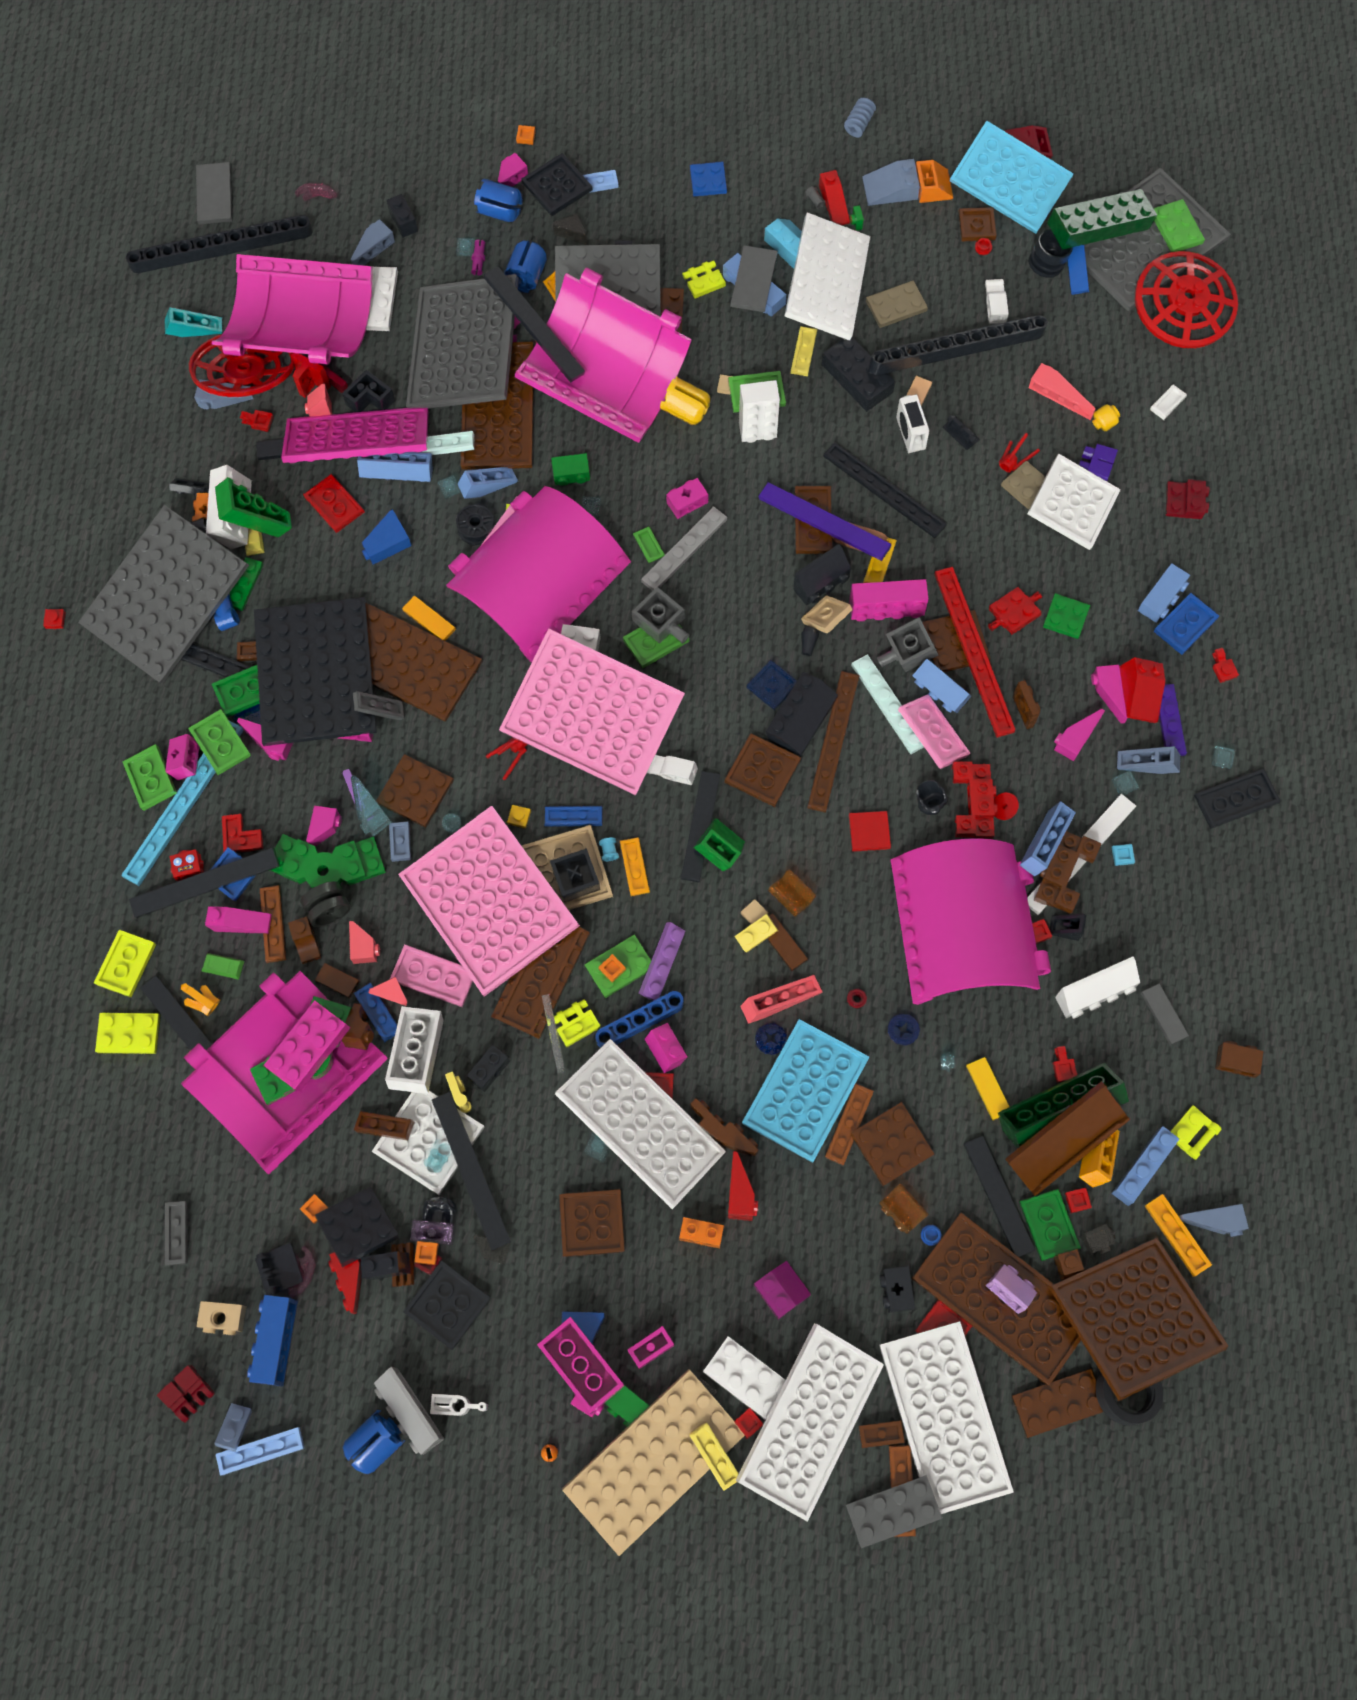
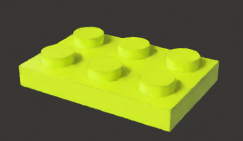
(125, 963)
(127, 1033)

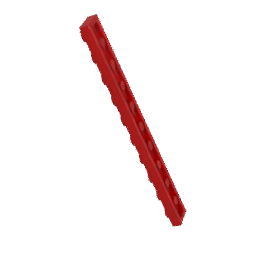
(974, 652)

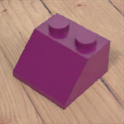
(782, 1290)

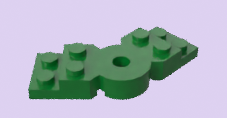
(347, 863)
(272, 1086)

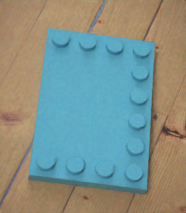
(1011, 177)
(805, 1090)

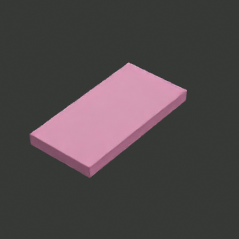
(934, 731)
(432, 975)

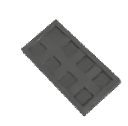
(894, 1511)

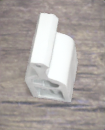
(996, 301)
(674, 769)
(451, 1400)

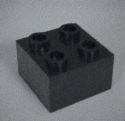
(575, 875)

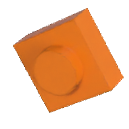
(525, 135)
(612, 968)
(312, 1207)
(426, 1252)

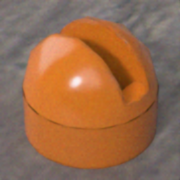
(554, 1453)

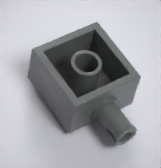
(660, 617)
(909, 646)

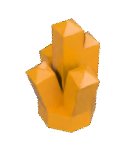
(204, 1004)

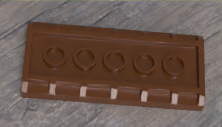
(548, 974)
(1067, 1139)

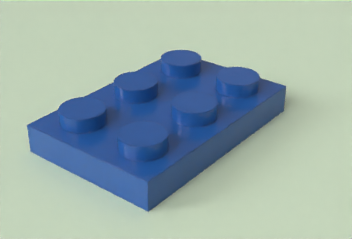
(1186, 623)

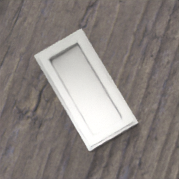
(1168, 402)

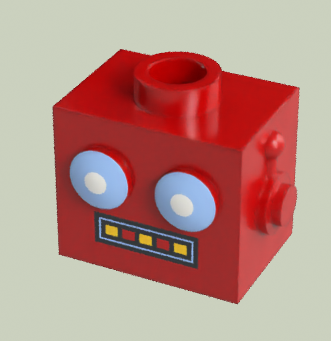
(186, 864)

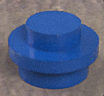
(931, 1235)

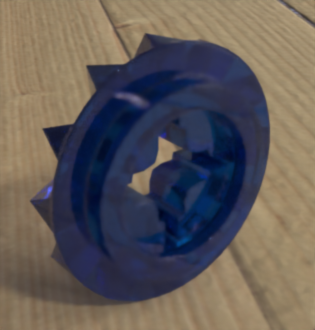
(912, 1027)
(770, 1048)

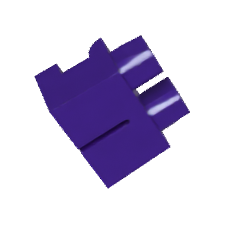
(1101, 460)

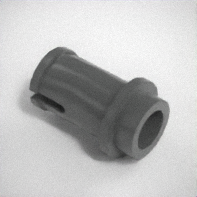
(815, 197)

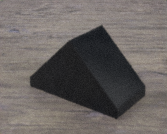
(1068, 926)

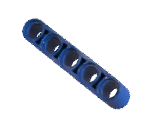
(645, 1012)

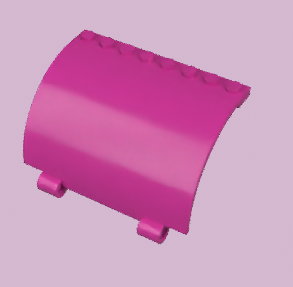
(298, 307)
(620, 346)
(539, 567)
(966, 918)
(230, 1091)

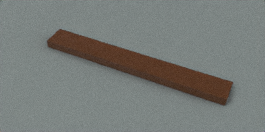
(833, 742)

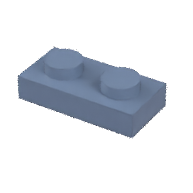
(400, 841)
(233, 1427)

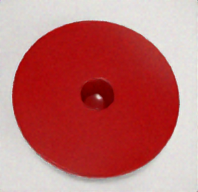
(1006, 806)

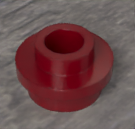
(856, 992)

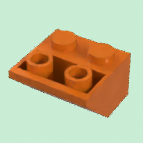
(933, 182)

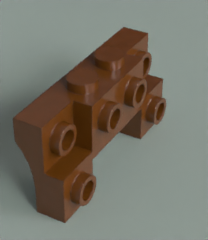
(1057, 874)

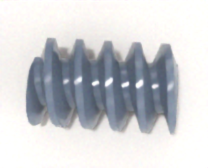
(859, 117)

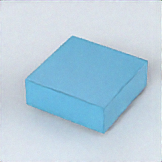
(1123, 854)

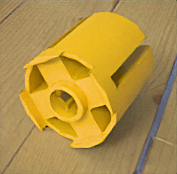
(685, 401)

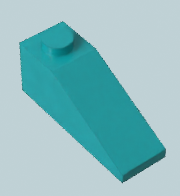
(188, 323)

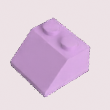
(1012, 1289)

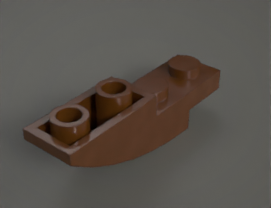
(728, 1136)

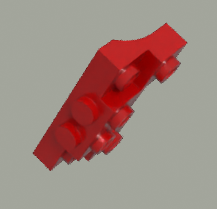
(980, 800)

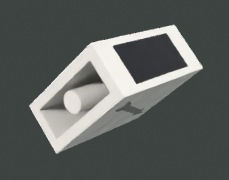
(912, 423)

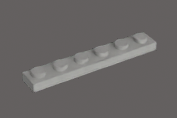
(684, 549)

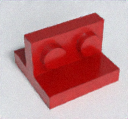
(308, 375)

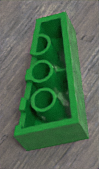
(250, 510)

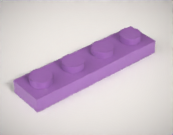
(662, 961)

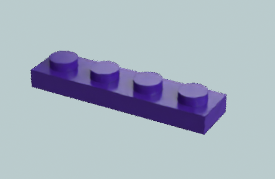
(1170, 721)

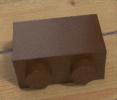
(1239, 1059)

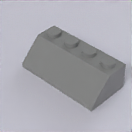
(408, 1410)

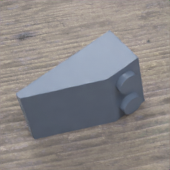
(892, 183)

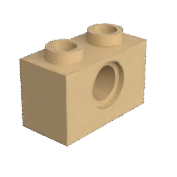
(210, 1311)

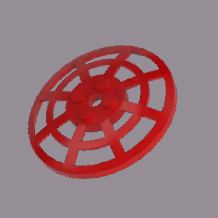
(1181, 304)
(238, 371)

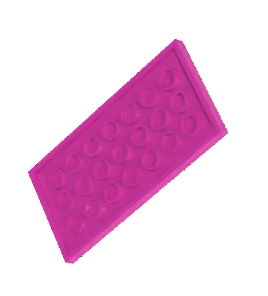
(355, 434)

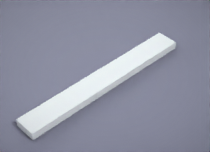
(1099, 832)

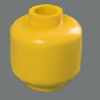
(1106, 417)

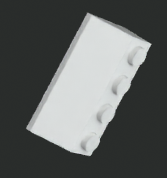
(1098, 988)

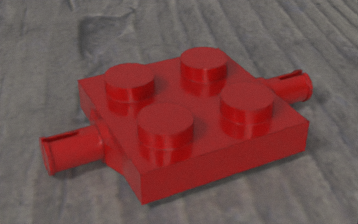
(1014, 610)

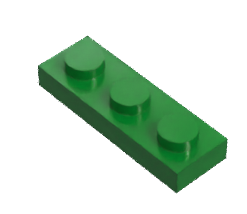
(241, 591)

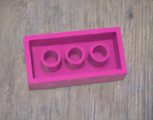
(888, 600)
(307, 1046)
(580, 1365)

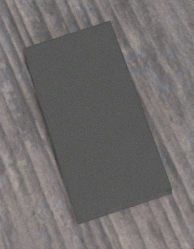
(214, 193)
(754, 278)

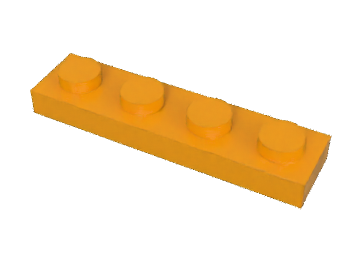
(1178, 1235)

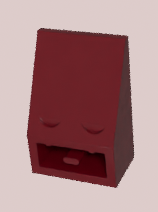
(1034, 137)

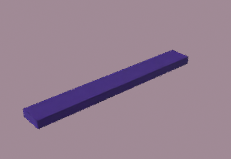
(825, 521)

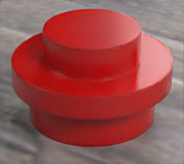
(983, 246)

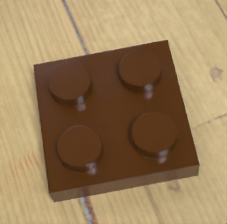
(977, 223)
(1027, 707)

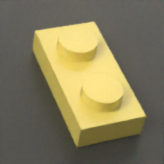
(756, 933)

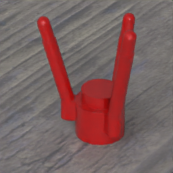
(1009, 461)
(515, 745)

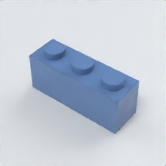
(1164, 593)
(941, 686)

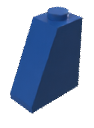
(385, 539)
(587, 1322)

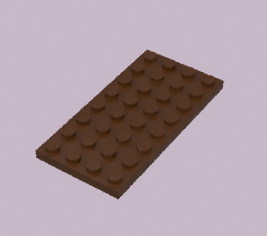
(502, 426)
(417, 664)
(957, 1276)

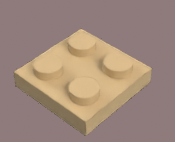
(826, 614)

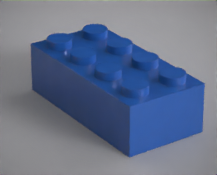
(273, 1340)

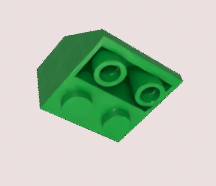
(720, 845)

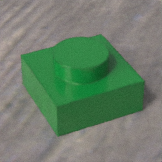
(856, 218)

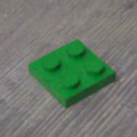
(1066, 616)

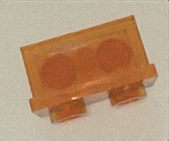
(792, 893)
(903, 1209)

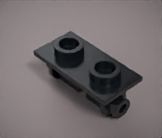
(960, 432)

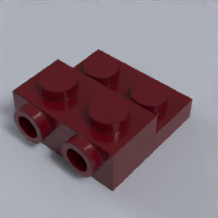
(1187, 499)

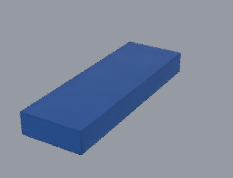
(1078, 270)
(573, 816)
(377, 1012)

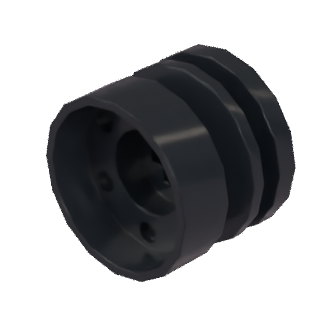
(1047, 255)

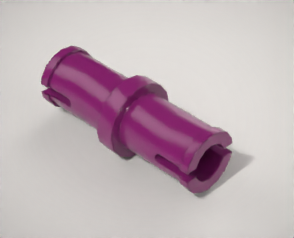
(478, 257)

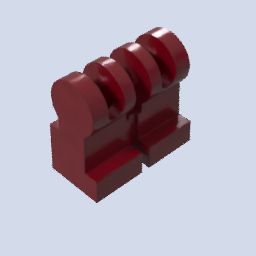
(175, 1392)

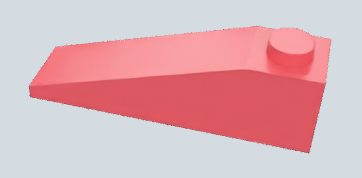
(1055, 387)
(779, 998)

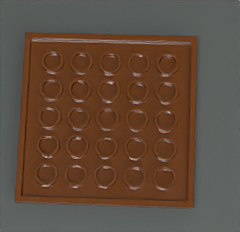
(1138, 1318)

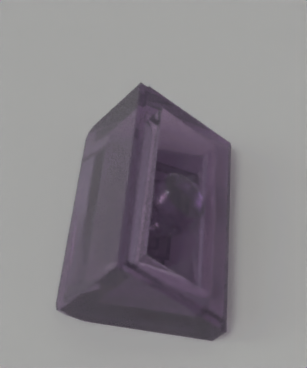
(432, 1232)

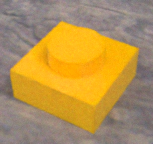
(519, 816)

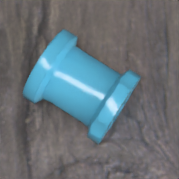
(609, 849)

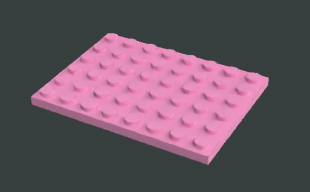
(592, 711)
(488, 900)

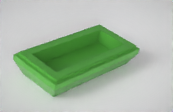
(648, 544)
(223, 966)

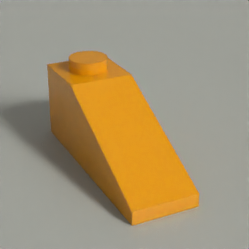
(1099, 1163)

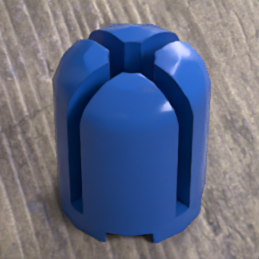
(498, 201)
(526, 264)
(379, 1450)

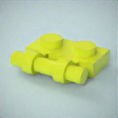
(705, 284)
(578, 1027)

